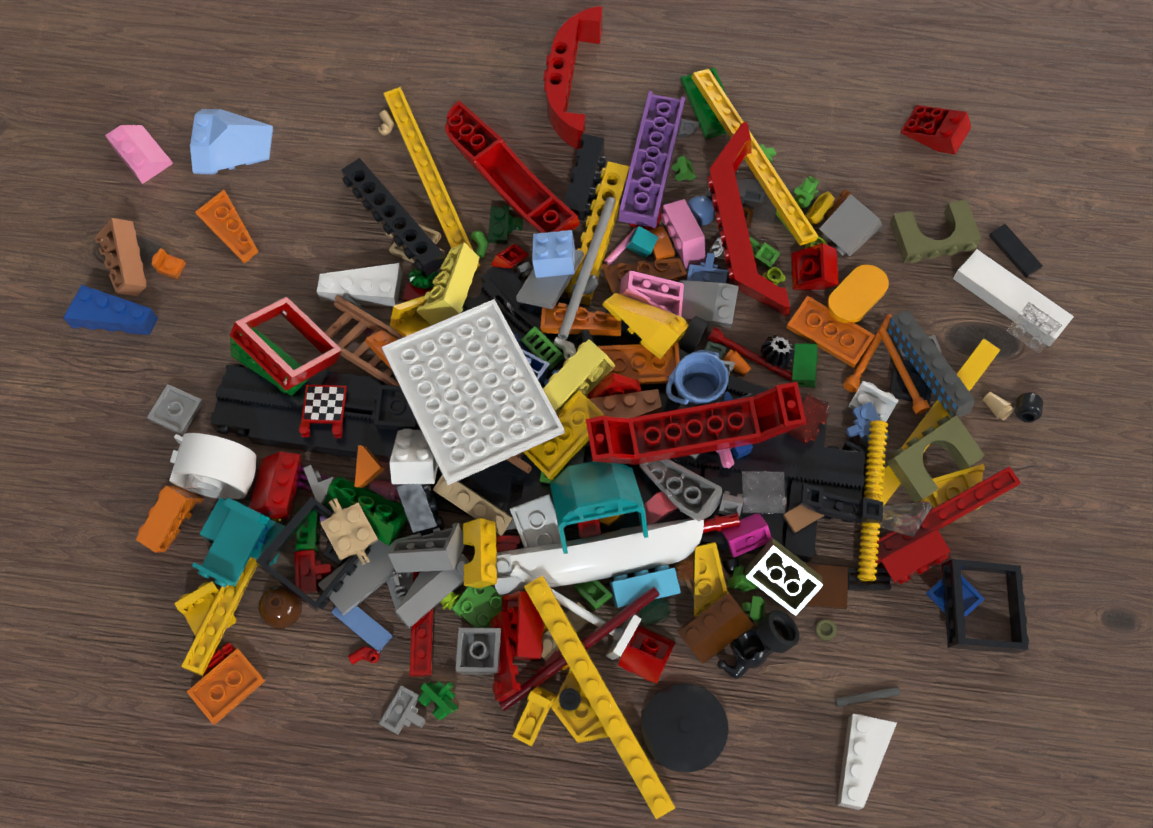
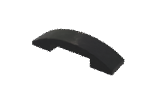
(841, 507)

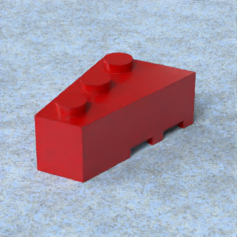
(916, 557)

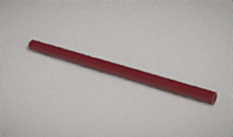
(587, 642)

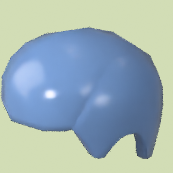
(702, 209)

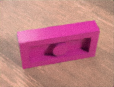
(749, 536)

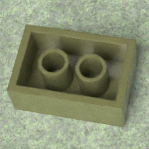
(784, 576)

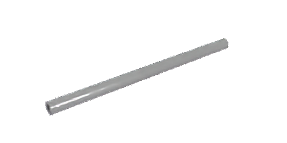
(586, 269)

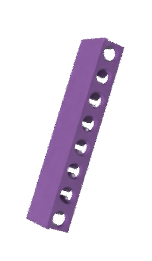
(651, 160)

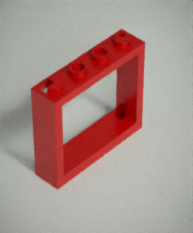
(272, 362)

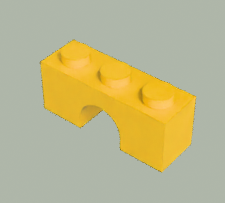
(483, 568)

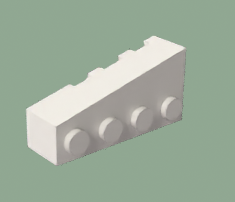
(365, 285)

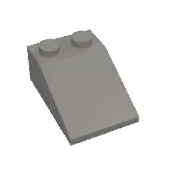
(709, 301)

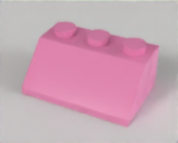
(138, 151)

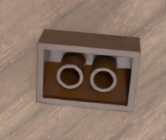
(714, 627)

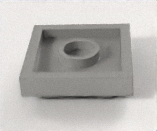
(175, 409)

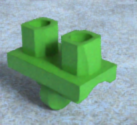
(806, 192)

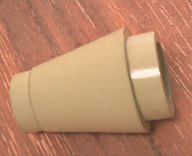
(1000, 407)

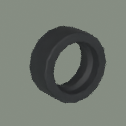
(694, 335)
(772, 638)

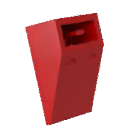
(937, 128)

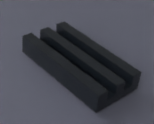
(887, 586)

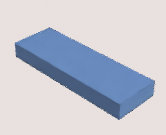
(364, 627)

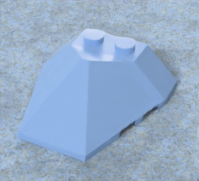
(227, 140)

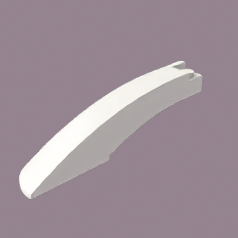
(600, 555)

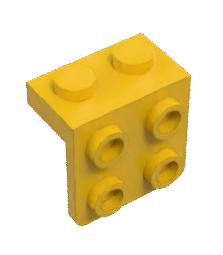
(406, 319)
(197, 605)

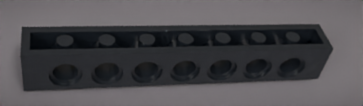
(393, 217)

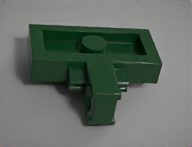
(501, 224)

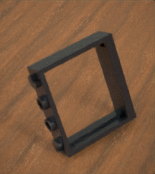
(282, 539)
(955, 609)

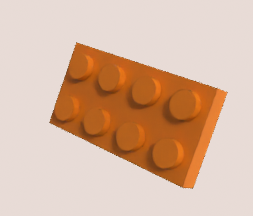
(839, 339)
(641, 364)

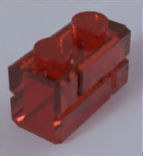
(815, 412)

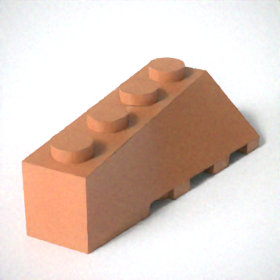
(122, 256)

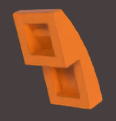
(663, 248)

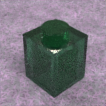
(654, 612)

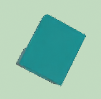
(642, 242)

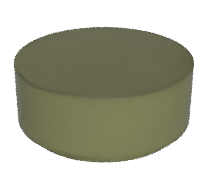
(826, 630)

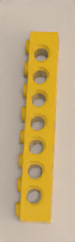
(615, 174)

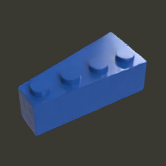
(104, 311)

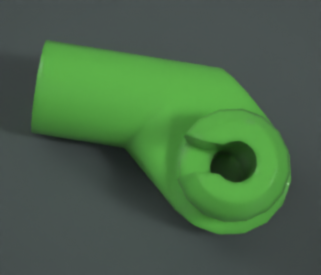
(481, 241)

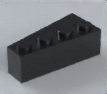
(585, 175)

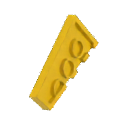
(708, 576)

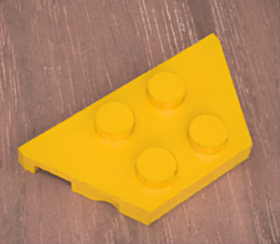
(954, 484)
(583, 722)

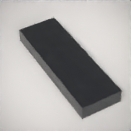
(1015, 250)

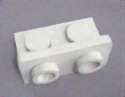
(882, 401)

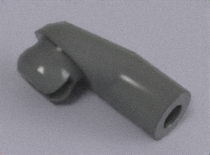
(591, 285)

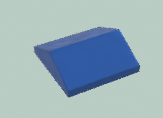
(971, 596)

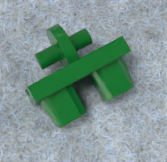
(441, 695)

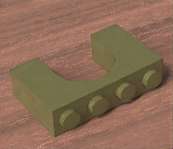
(916, 246)
(909, 465)

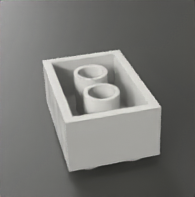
(412, 459)

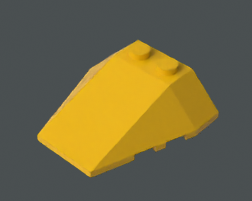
(653, 325)

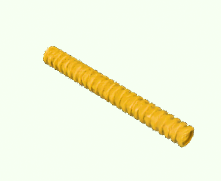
(873, 491)

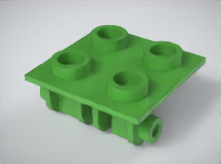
(478, 605)

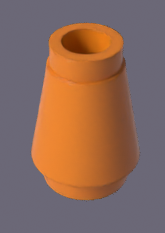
(740, 366)

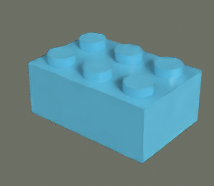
(627, 590)

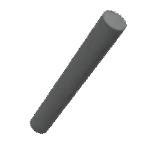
(868, 696)

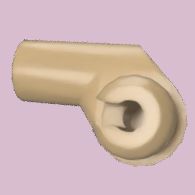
(388, 124)

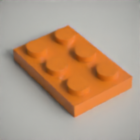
(225, 686)

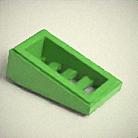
(530, 335)

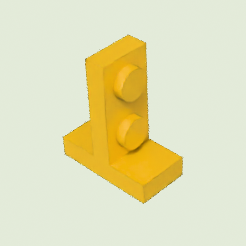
(534, 715)

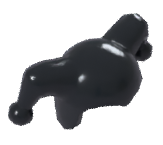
(749, 653)

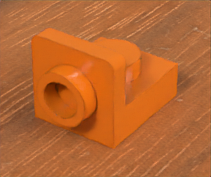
(167, 264)

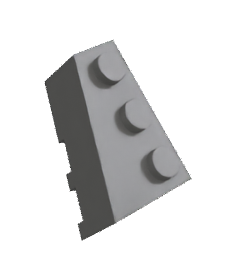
(428, 552)

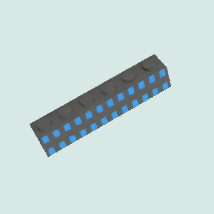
(930, 364)

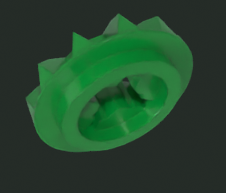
(418, 279)

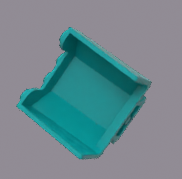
(595, 492)

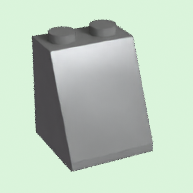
(850, 226)

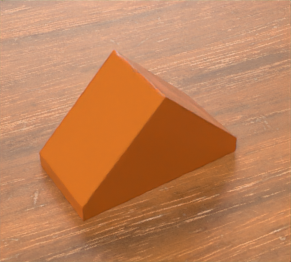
(367, 467)

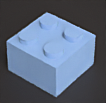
(553, 254)

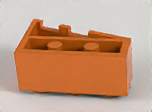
(166, 517)

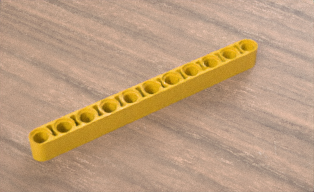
(969, 375)

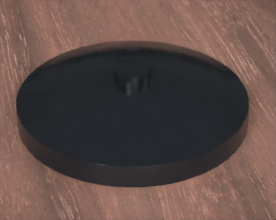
(684, 728)

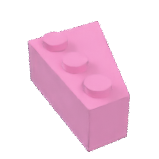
(685, 233)

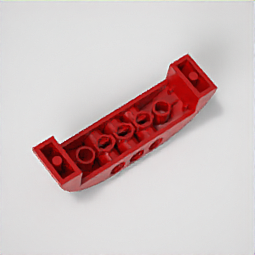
(558, 77)

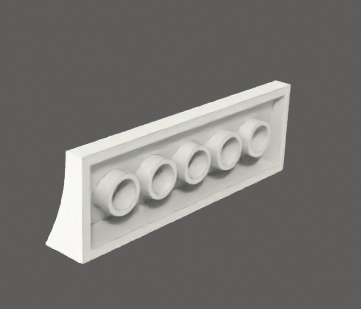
(1005, 290)

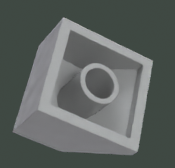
(478, 651)

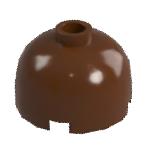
(279, 607)

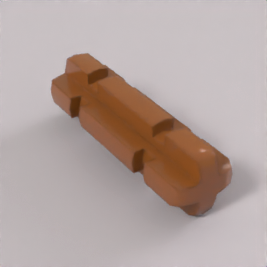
(839, 200)

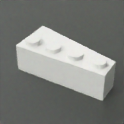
(863, 753)

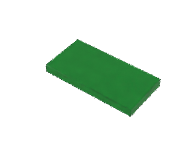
(704, 114)

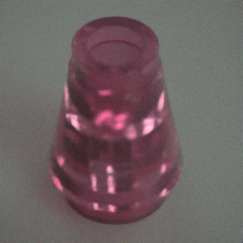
(385, 489)

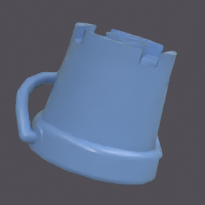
(698, 379)

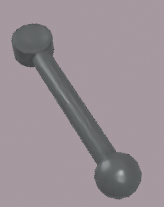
(346, 296)

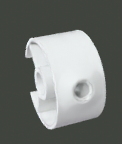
(213, 466)

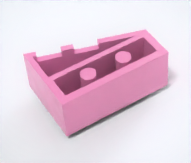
(653, 291)

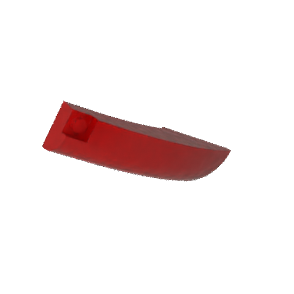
(506, 172)

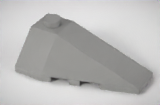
(686, 489)
(429, 591)

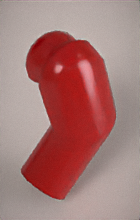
(364, 653)

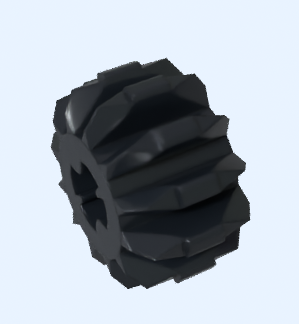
(777, 351)

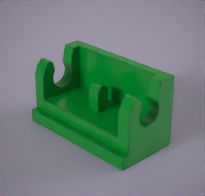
(805, 365)
(309, 534)

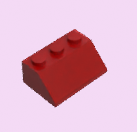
(277, 485)
(525, 626)

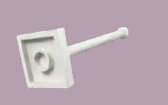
(621, 635)

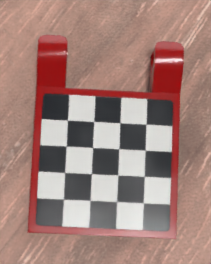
(324, 405)

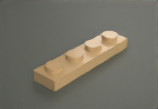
(473, 504)

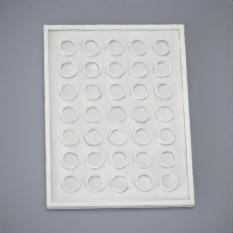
(472, 391)

